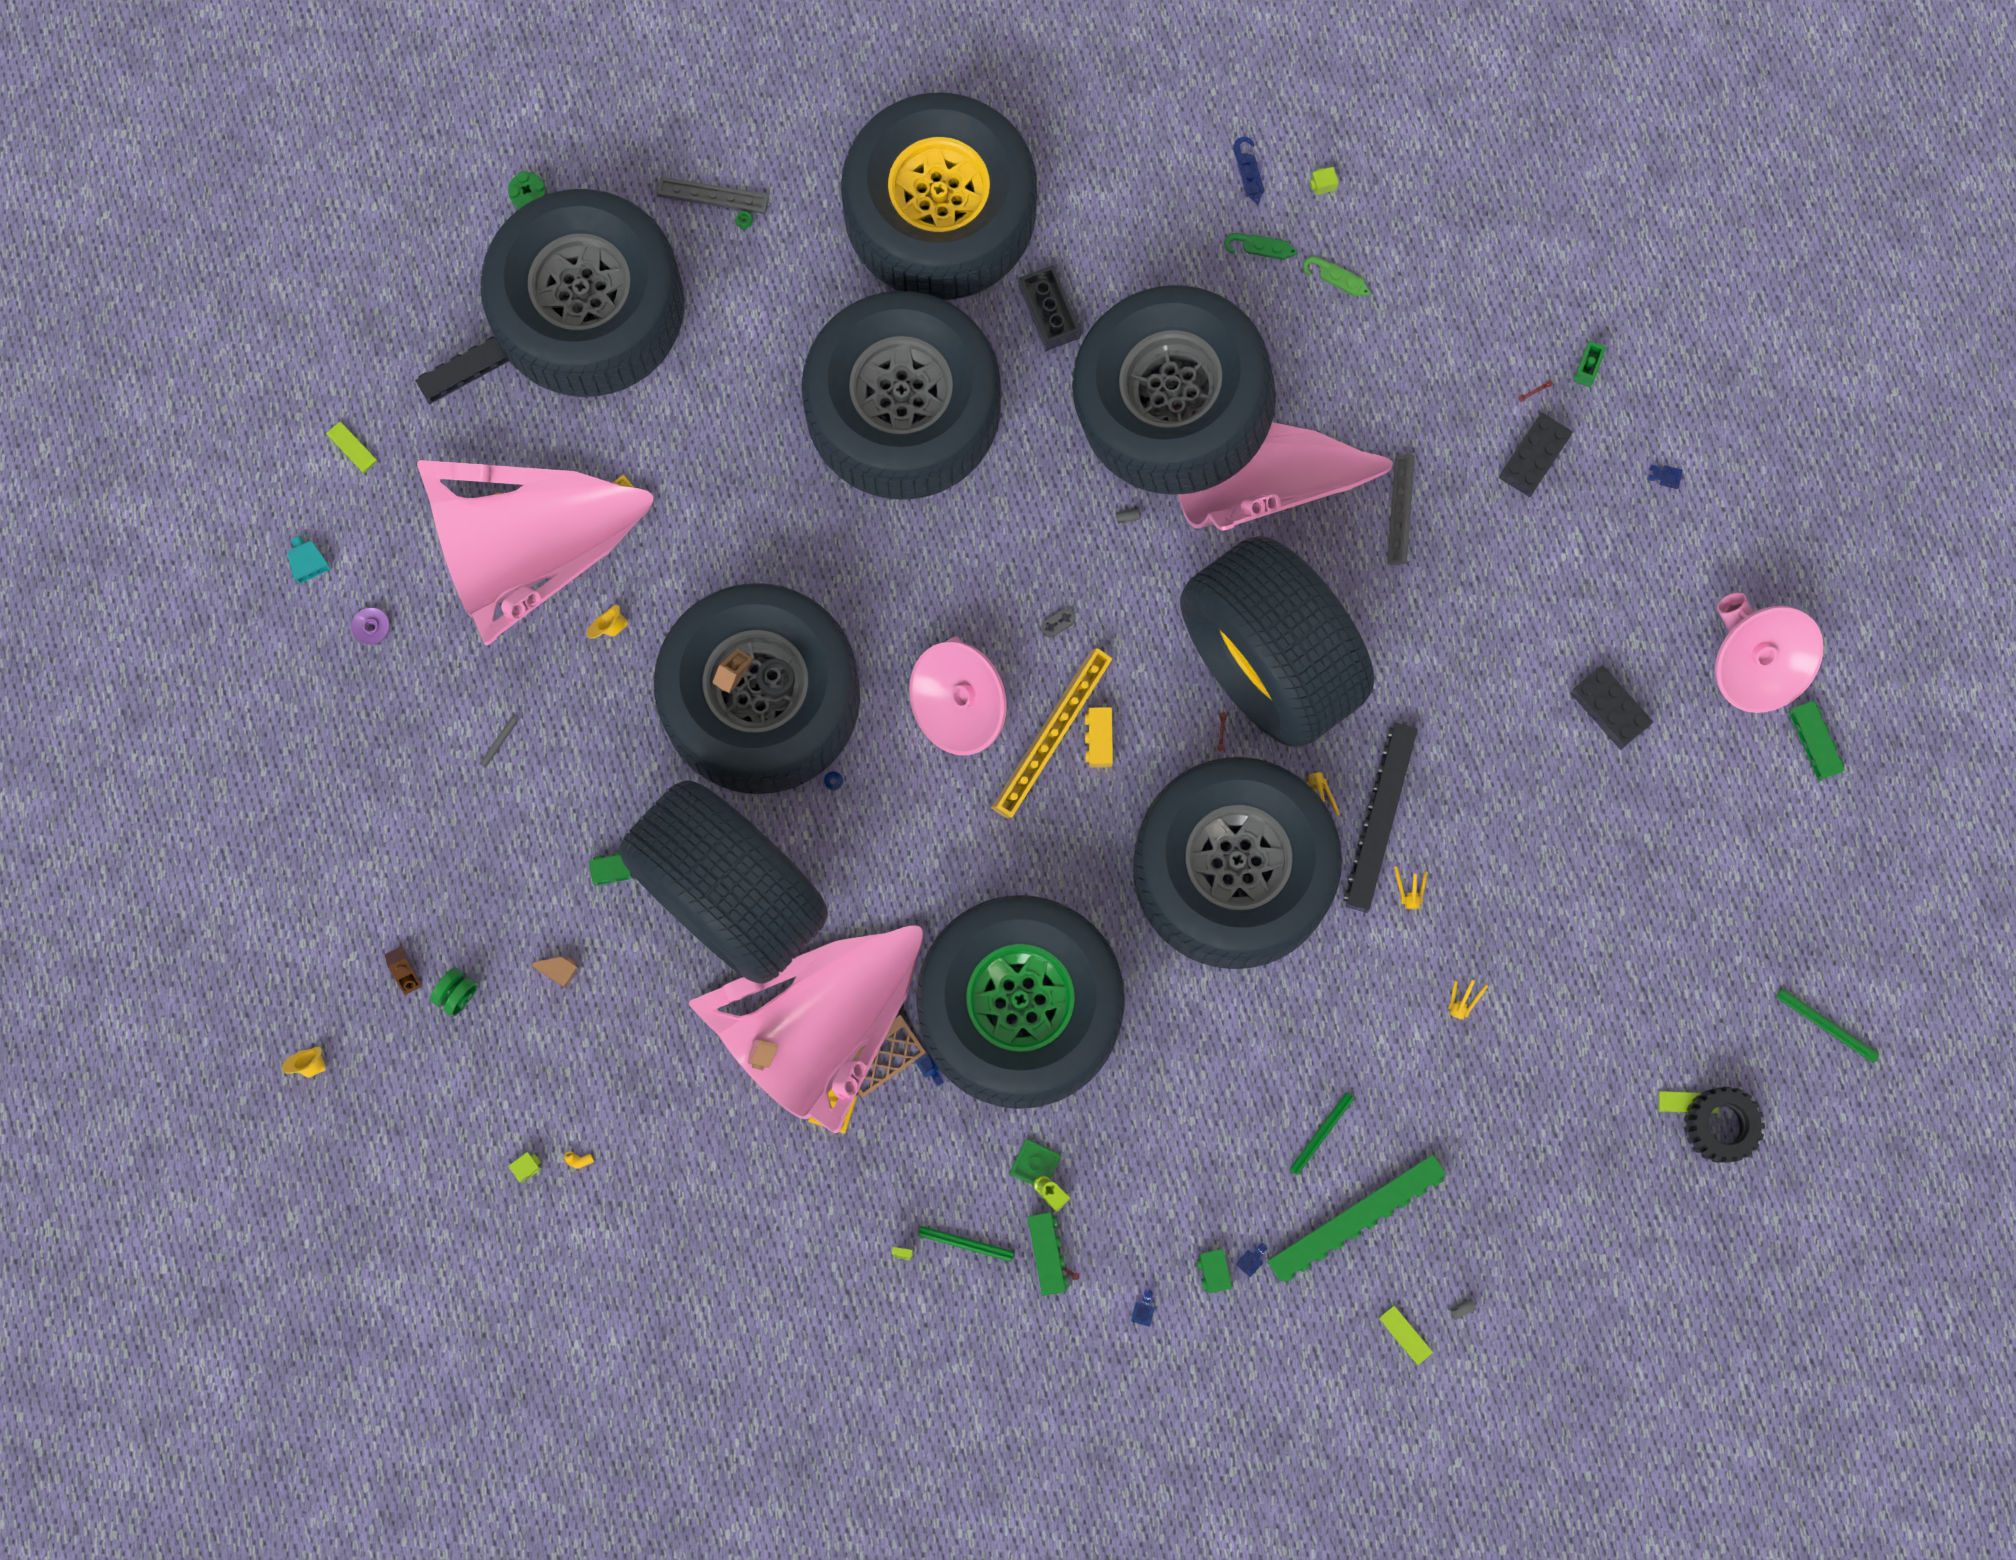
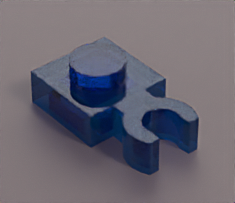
(1668, 476)

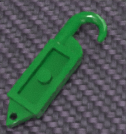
(1261, 246)

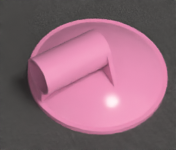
(1766, 654)
(957, 697)

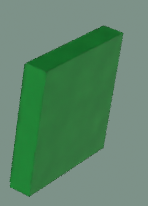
(1034, 1161)

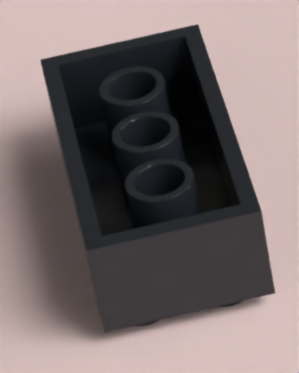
(1049, 308)
(1535, 454)
(1611, 707)

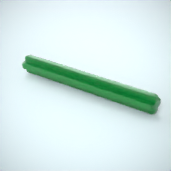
(1322, 1133)
(966, 1243)

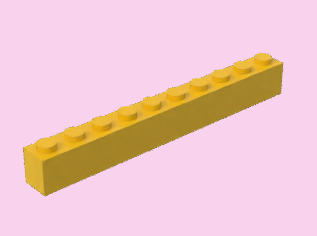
(1051, 733)

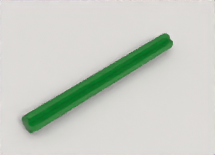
(1827, 1025)

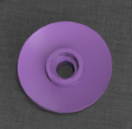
(363, 620)

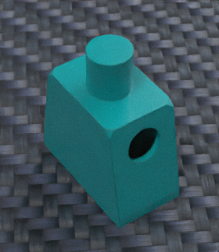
(306, 560)

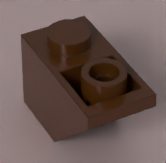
(402, 970)

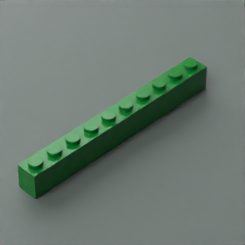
(1356, 1218)

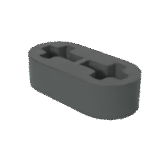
(1055, 620)

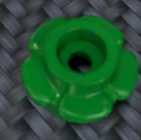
(744, 216)

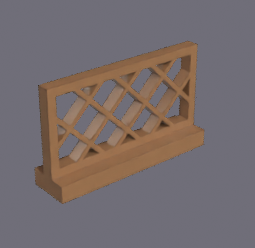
(898, 1023)

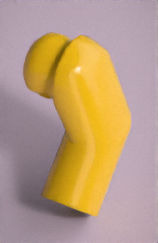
(577, 1161)

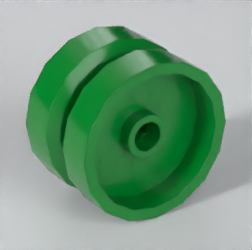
(453, 992)

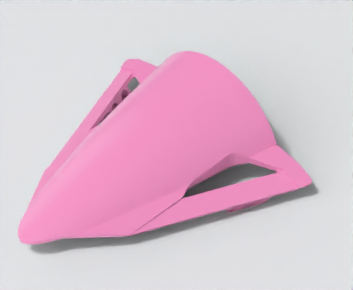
(1285, 472)
(521, 537)
(835, 1006)

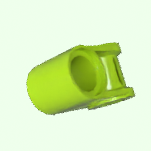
(1051, 1192)

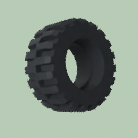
(1748, 1117)

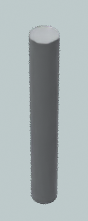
(498, 742)

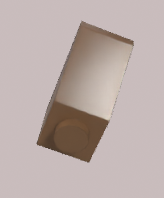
(732, 670)
(558, 969)
(762, 1054)

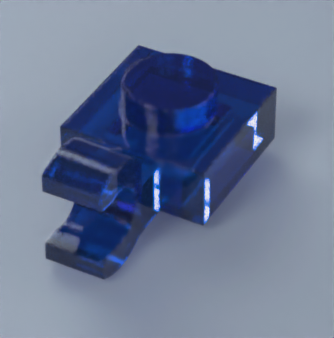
(929, 1068)
(1250, 1261)
(1142, 1311)

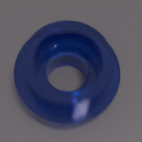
(829, 776)

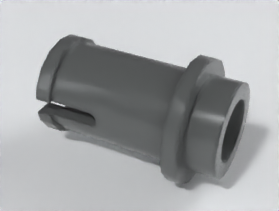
(1127, 516)
(1463, 1309)

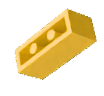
(1099, 737)

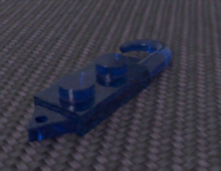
(1248, 171)

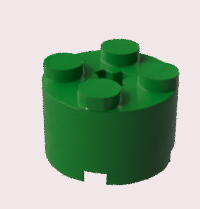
(525, 188)

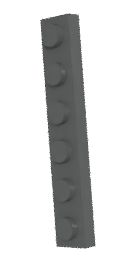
(712, 195)
(1401, 509)

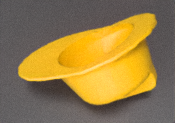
(608, 623)
(305, 1062)

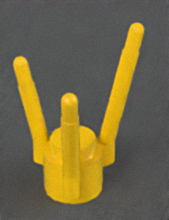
(1318, 783)
(1413, 900)
(1459, 1009)

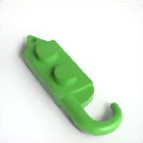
(1338, 277)

